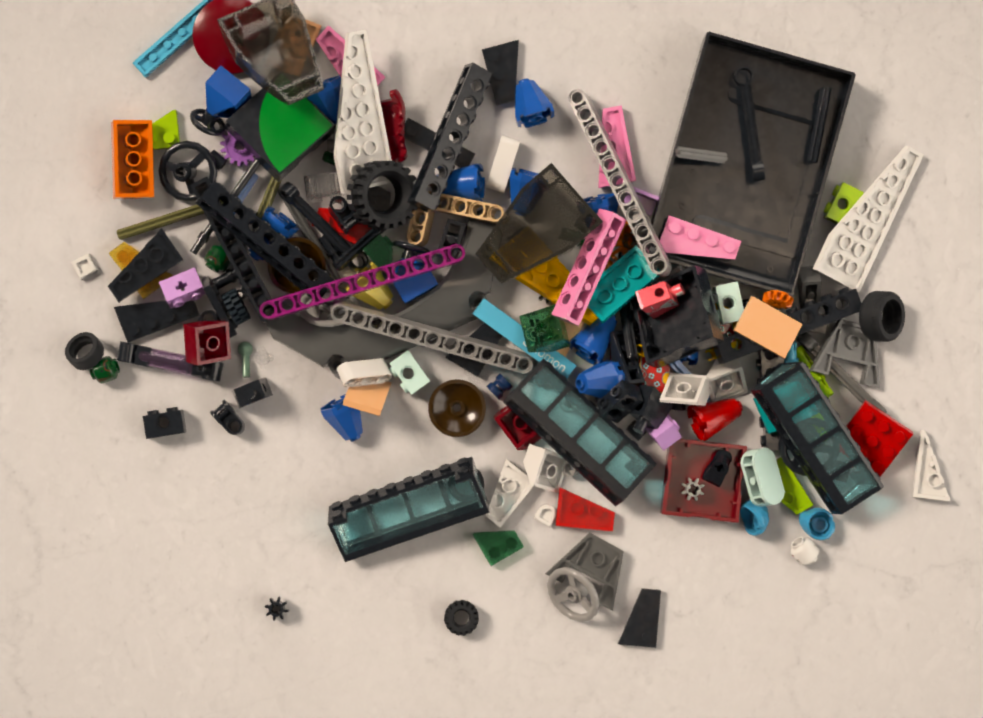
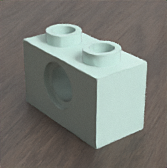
(732, 292)
(405, 361)

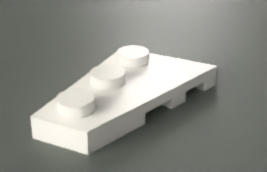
(508, 494)

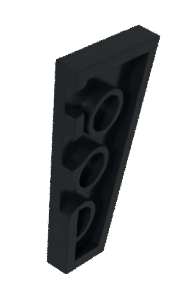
(150, 263)
(151, 317)

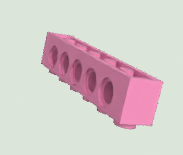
(588, 268)

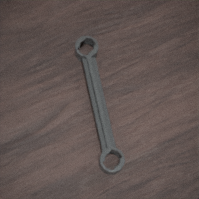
(813, 347)

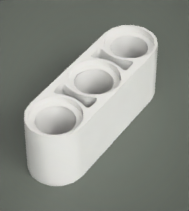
(503, 164)
(364, 372)

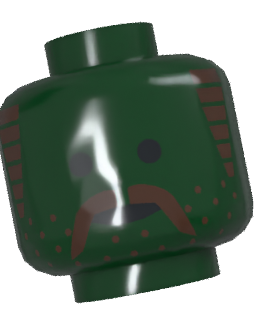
(216, 259)
(105, 370)

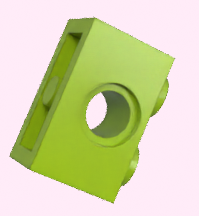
(846, 193)

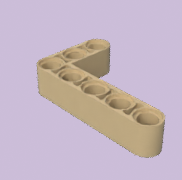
(453, 209)

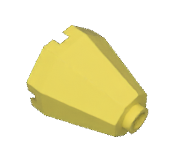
(377, 297)

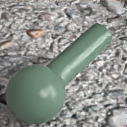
(245, 349)

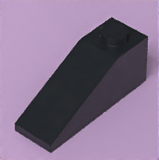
(629, 366)

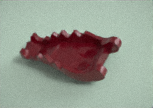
(394, 119)

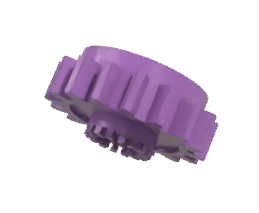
(238, 156)

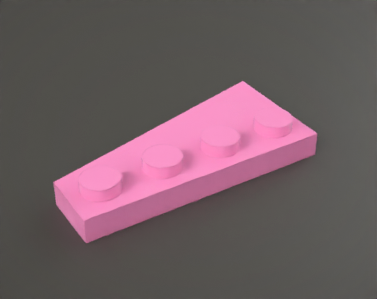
(333, 47)
(615, 127)
(693, 240)

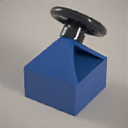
(223, 98)
(418, 285)

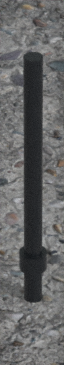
(204, 236)

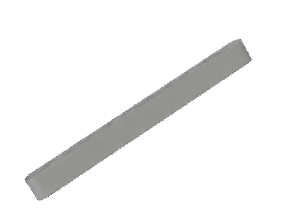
(626, 188)
(424, 331)

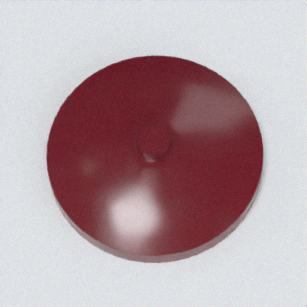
(208, 36)

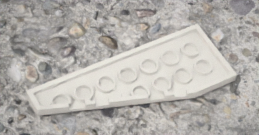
(360, 118)
(860, 233)

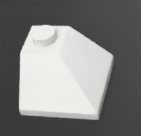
(726, 380)
(686, 389)
(544, 468)

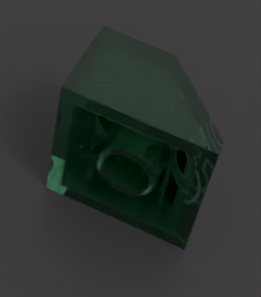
(380, 251)
(544, 331)

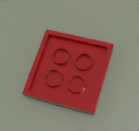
(878, 436)

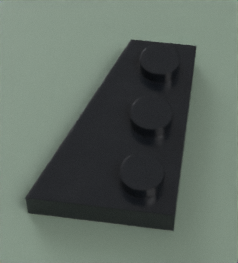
(502, 63)
(213, 295)
(483, 333)
(643, 621)

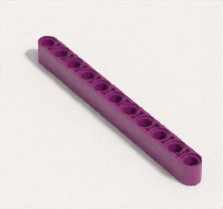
(352, 280)

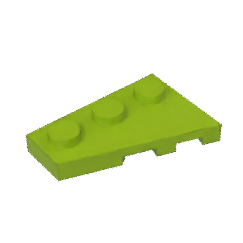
(795, 496)

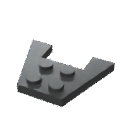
(849, 344)
(598, 560)

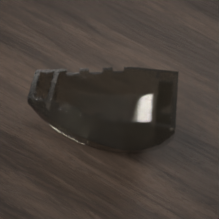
(274, 48)
(537, 227)

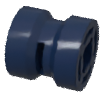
(502, 383)

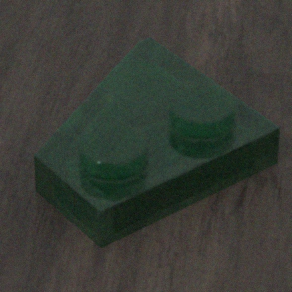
(498, 544)

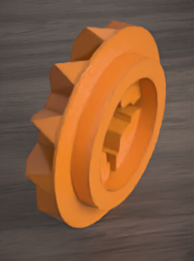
(778, 299)

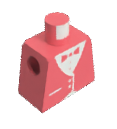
(659, 298)

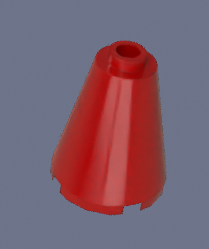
(713, 417)

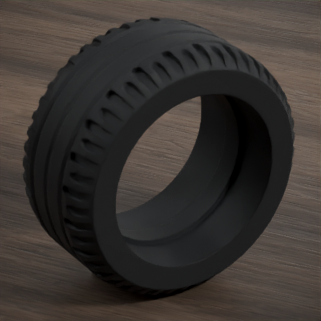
(879, 327)

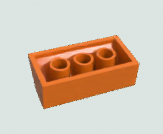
(132, 159)

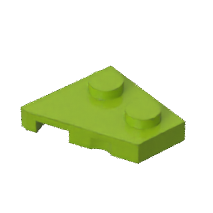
(166, 131)

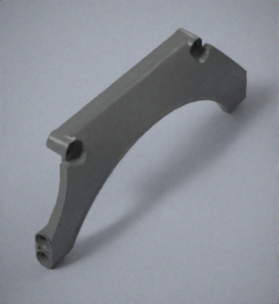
(444, 307)

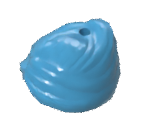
(754, 518)
(821, 523)

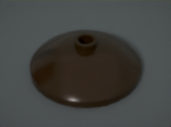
(310, 250)
(452, 422)

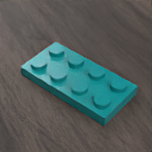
(620, 283)

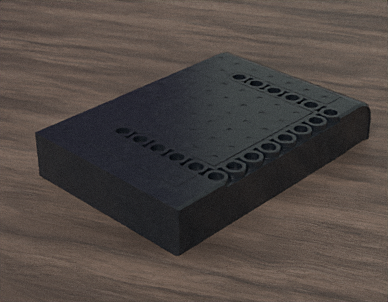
(768, 215)

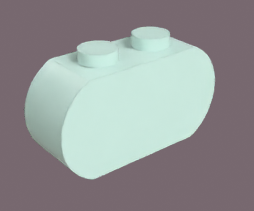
(762, 477)

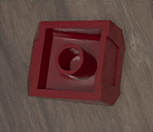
(516, 429)

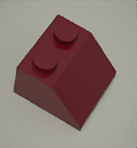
(207, 342)

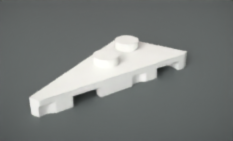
(927, 478)

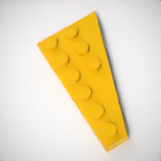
(549, 281)

